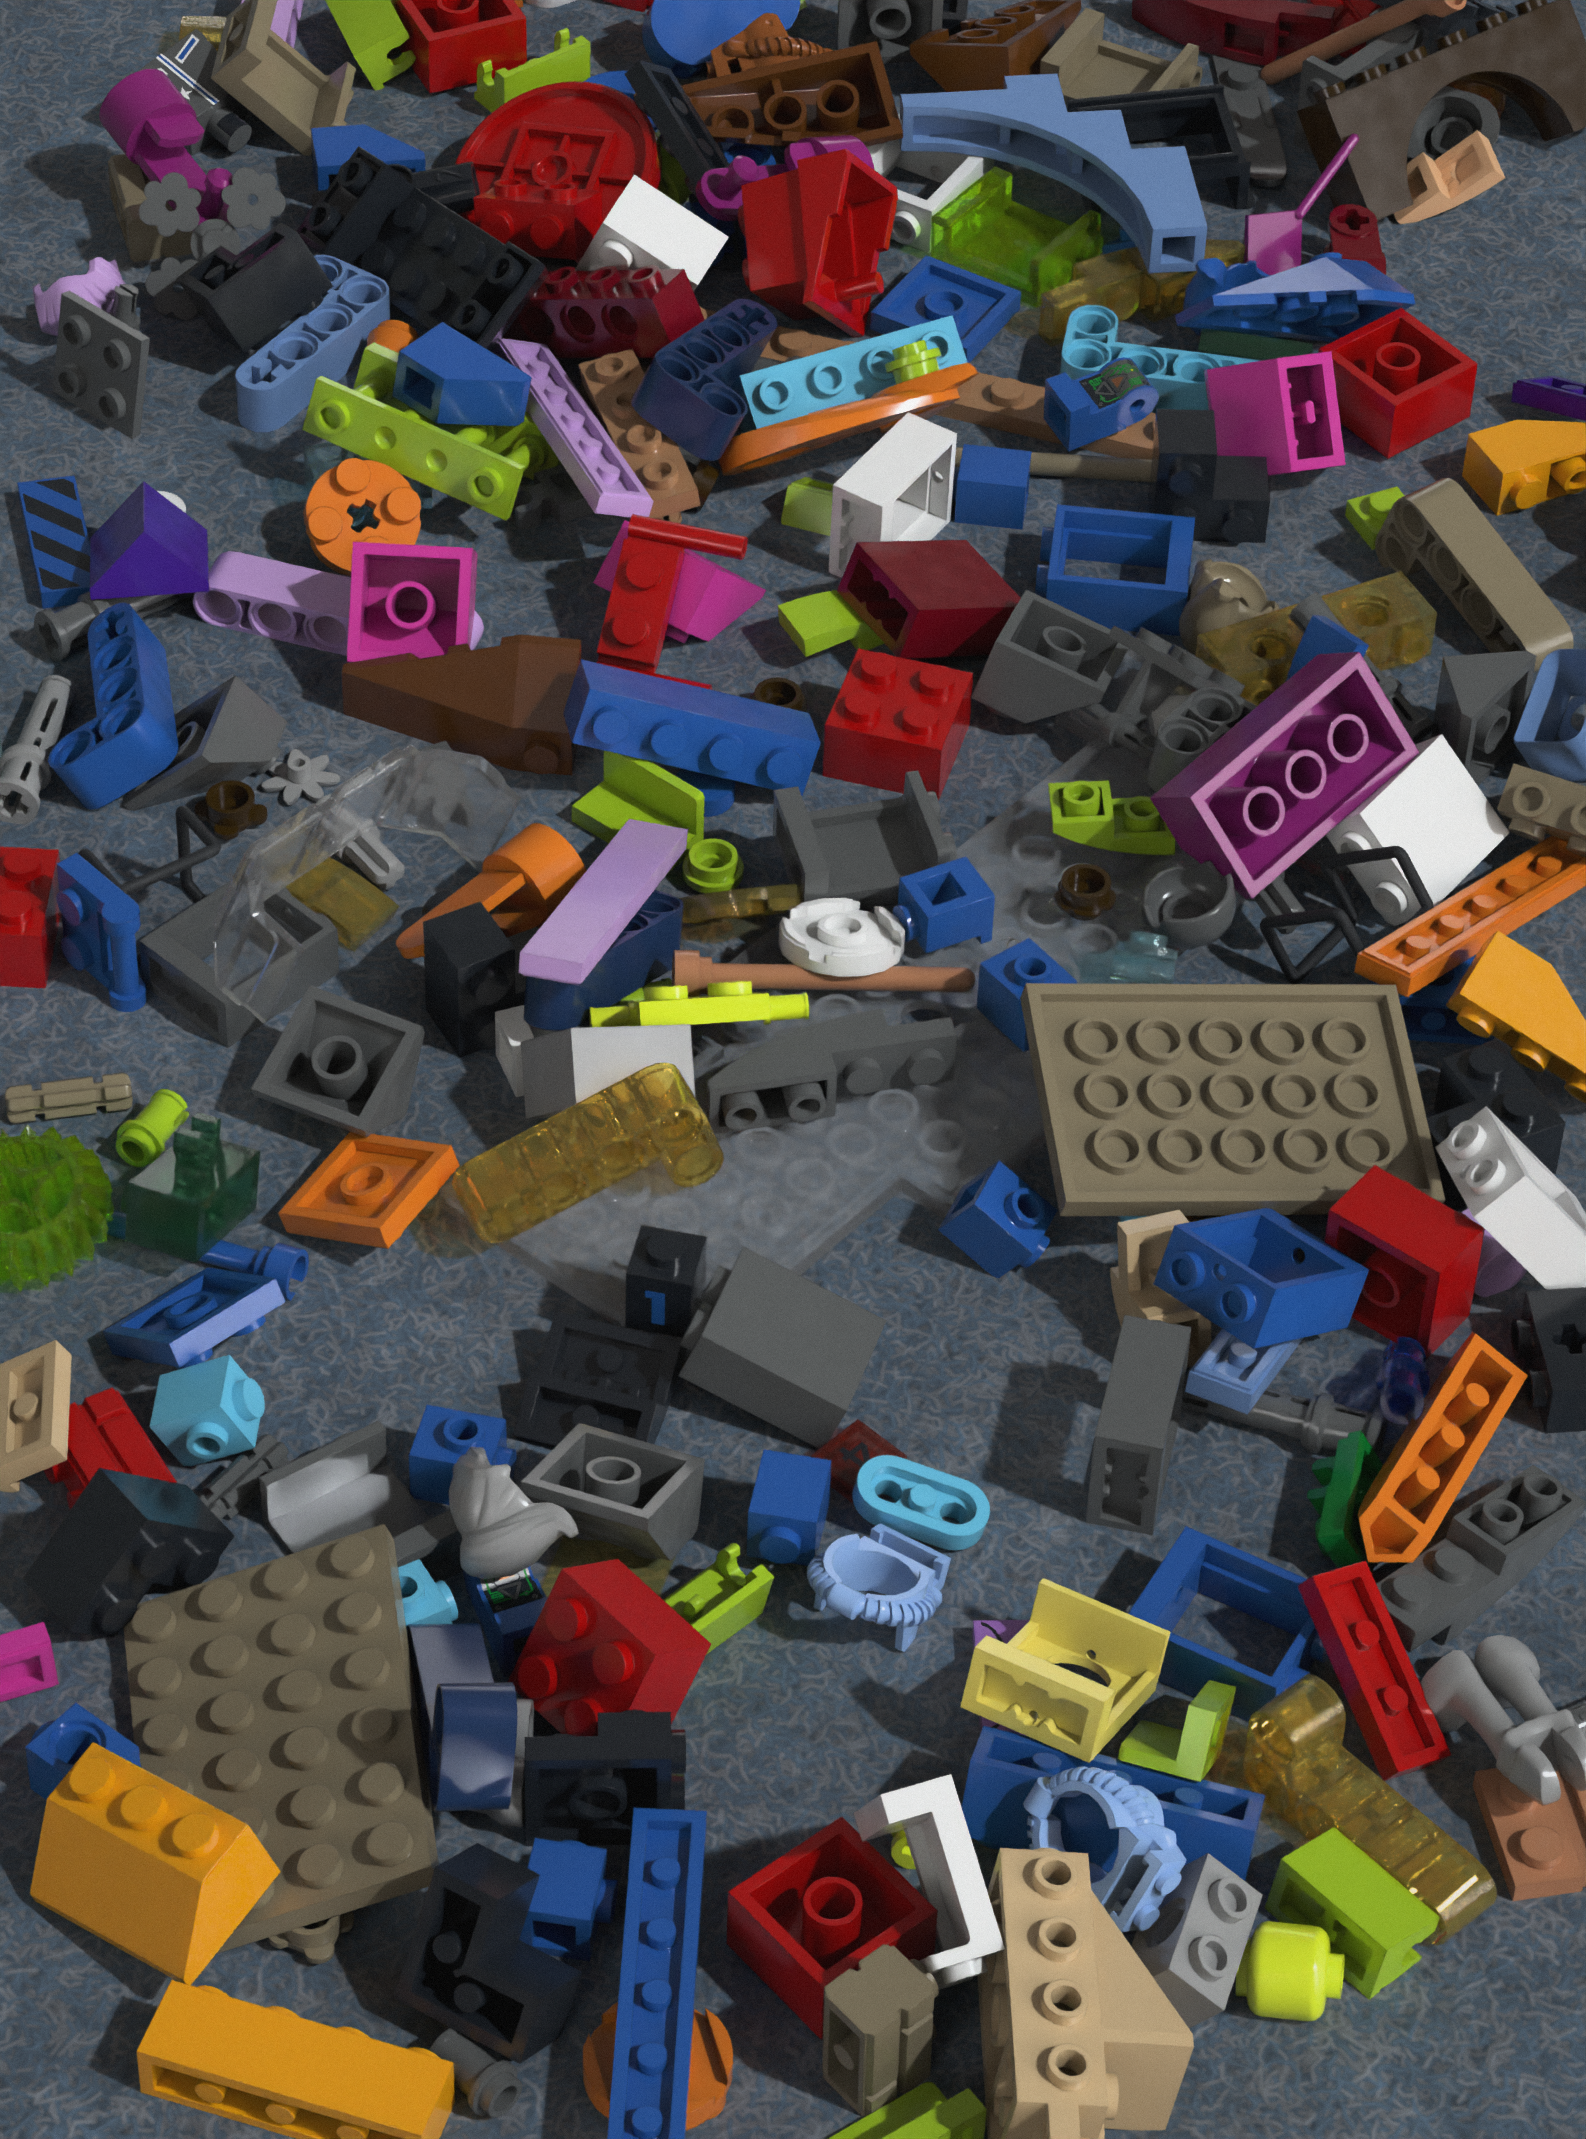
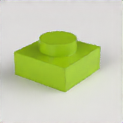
(1370, 512)

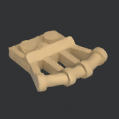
(33, 1413)

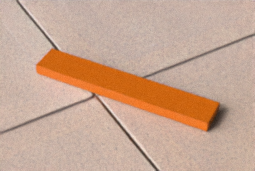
(1463, 922)

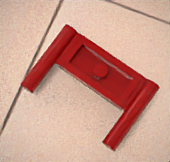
(647, 587)

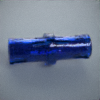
(1403, 1380)

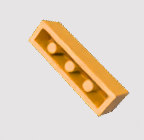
(289, 2071)

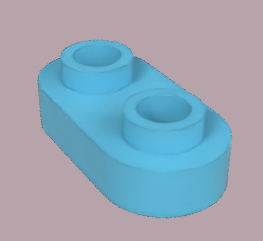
(920, 1502)

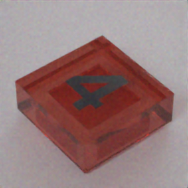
(849, 1453)

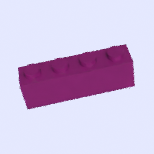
(1287, 772)

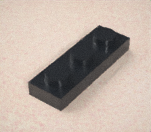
(679, 123)

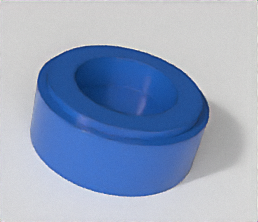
(718, 791)

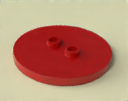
(566, 136)

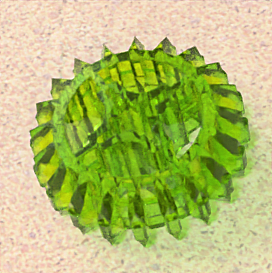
(35, 1185)

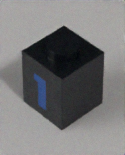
(665, 1280)

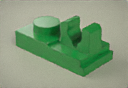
(1345, 1484)

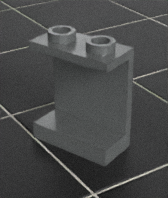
(352, 1490)

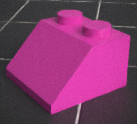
(705, 595)
(410, 599)

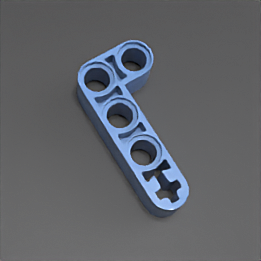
(325, 343)

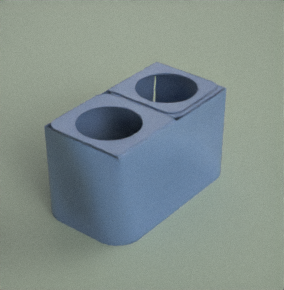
(1558, 679)

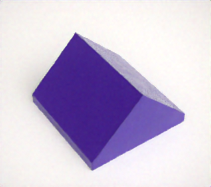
(148, 550)

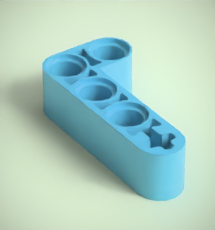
(1174, 373)

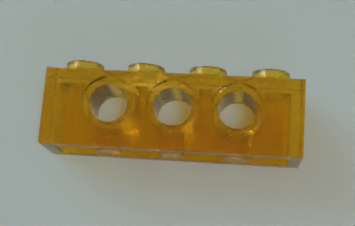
(1381, 612)

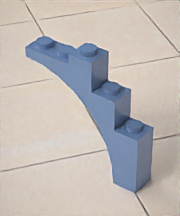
(1090, 151)

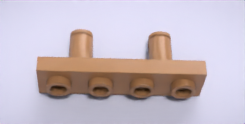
(648, 451)

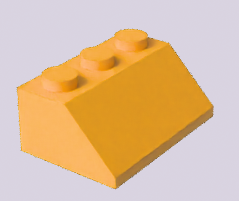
(146, 1864)

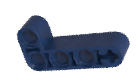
(691, 378)
(632, 961)
(463, 1718)

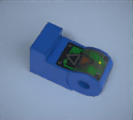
(1097, 402)
(506, 1611)

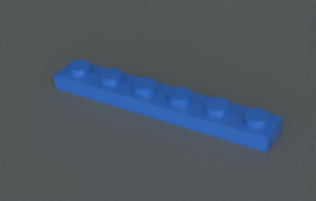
(658, 1975)

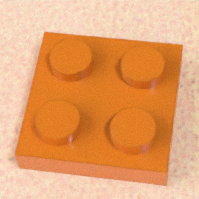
(369, 1189)

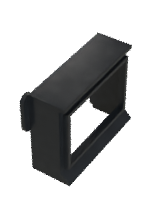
(1182, 114)

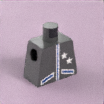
(190, 69)

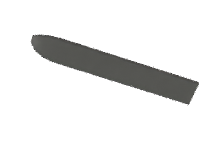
(1253, 119)

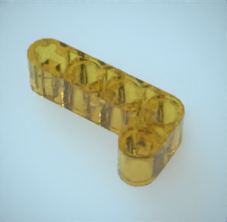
(588, 1150)
(1318, 1785)

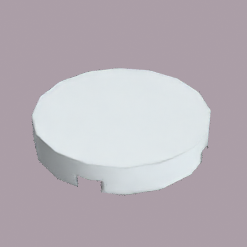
(840, 938)

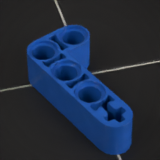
(134, 710)

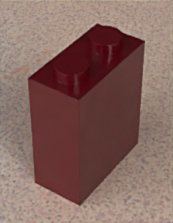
(928, 597)

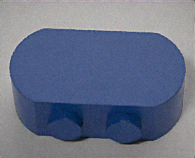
(685, 31)

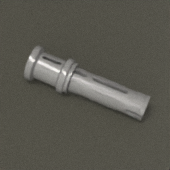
(51, 706)

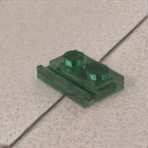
(1250, 346)

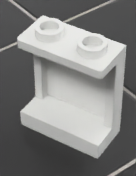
(1432, 814)
(946, 1871)

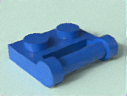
(100, 931)

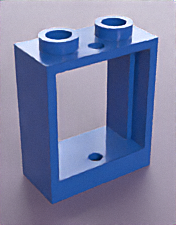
(1118, 539)
(1250, 1281)
(1241, 1582)

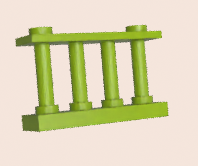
(461, 460)

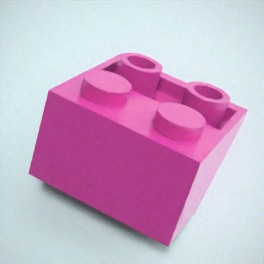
(1278, 412)

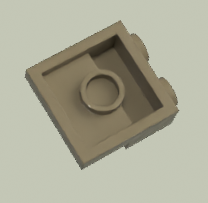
(1545, 805)

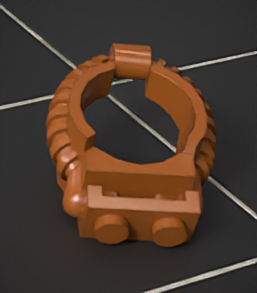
(759, 45)

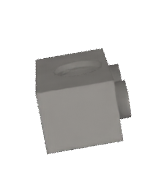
(1199, 1938)

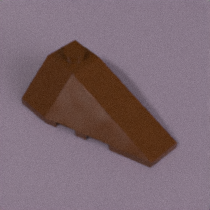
(995, 46)
(801, 99)
(480, 701)

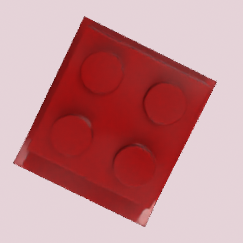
(818, 238)

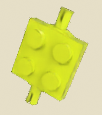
(724, 1003)

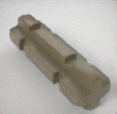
(68, 1098)

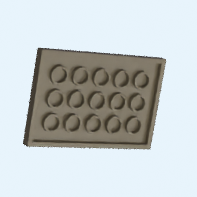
(1224, 1095)
(298, 1716)

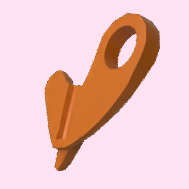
(785, 440)

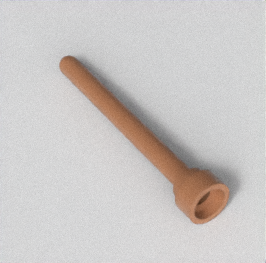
(1358, 34)
(697, 971)

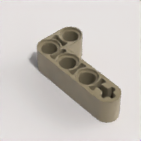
(1475, 569)

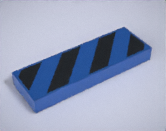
(56, 539)

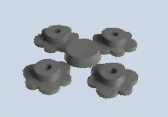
(209, 233)

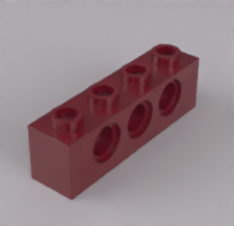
(608, 311)

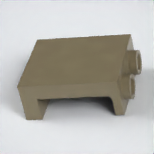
(1099, 68)
(277, 79)

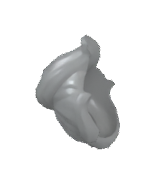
(498, 1521)

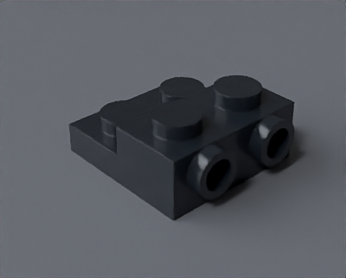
(592, 1783)

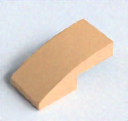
(1450, 179)

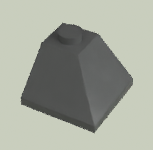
(218, 740)

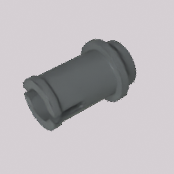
(489, 2084)

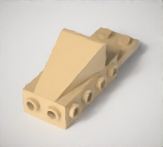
(1070, 2011)

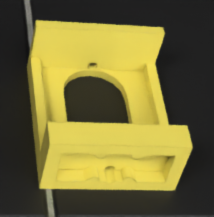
(1073, 1711)

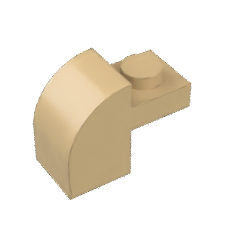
(1134, 1294)

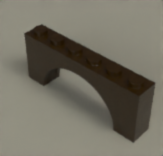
(1529, 58)

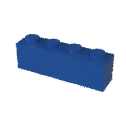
(690, 727)
(1201, 1814)

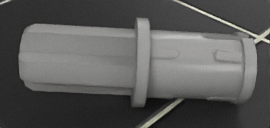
(371, 857)

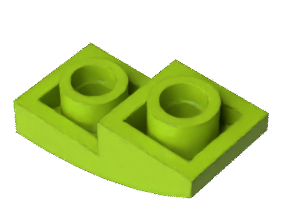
(823, 622)
(1091, 817)

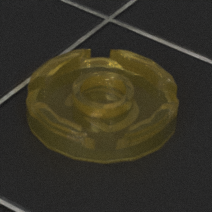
(740, 903)

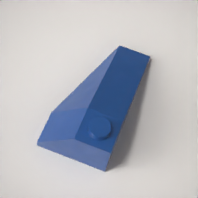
(1304, 302)

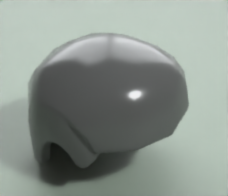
(1189, 905)

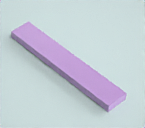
(576, 433)
(602, 902)

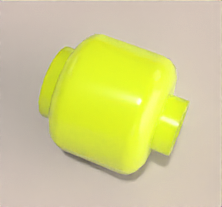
(1289, 1971)

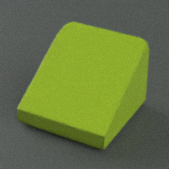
(808, 505)

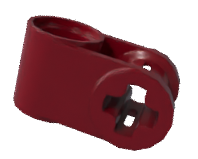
(1355, 235)

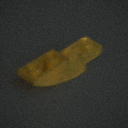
(1125, 287)

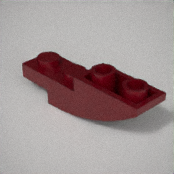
(1238, 28)

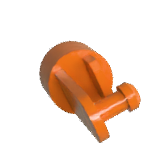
(521, 878)

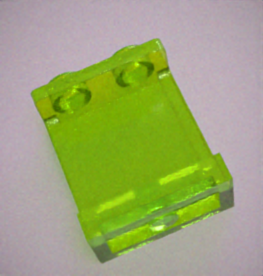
(1009, 241)

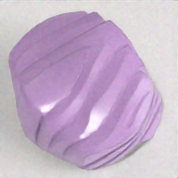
(94, 287)

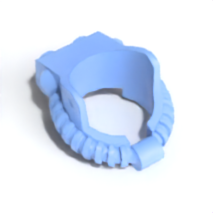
(887, 1564)
(1147, 1852)

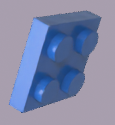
(943, 290)
(195, 1317)

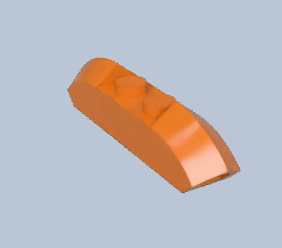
(1437, 1452)

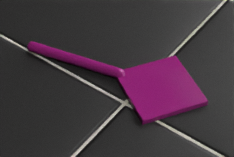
(1276, 237)

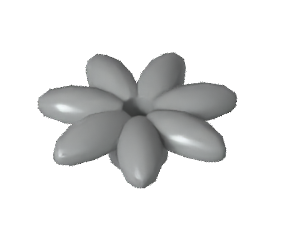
(300, 775)

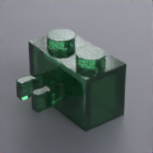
(192, 1192)

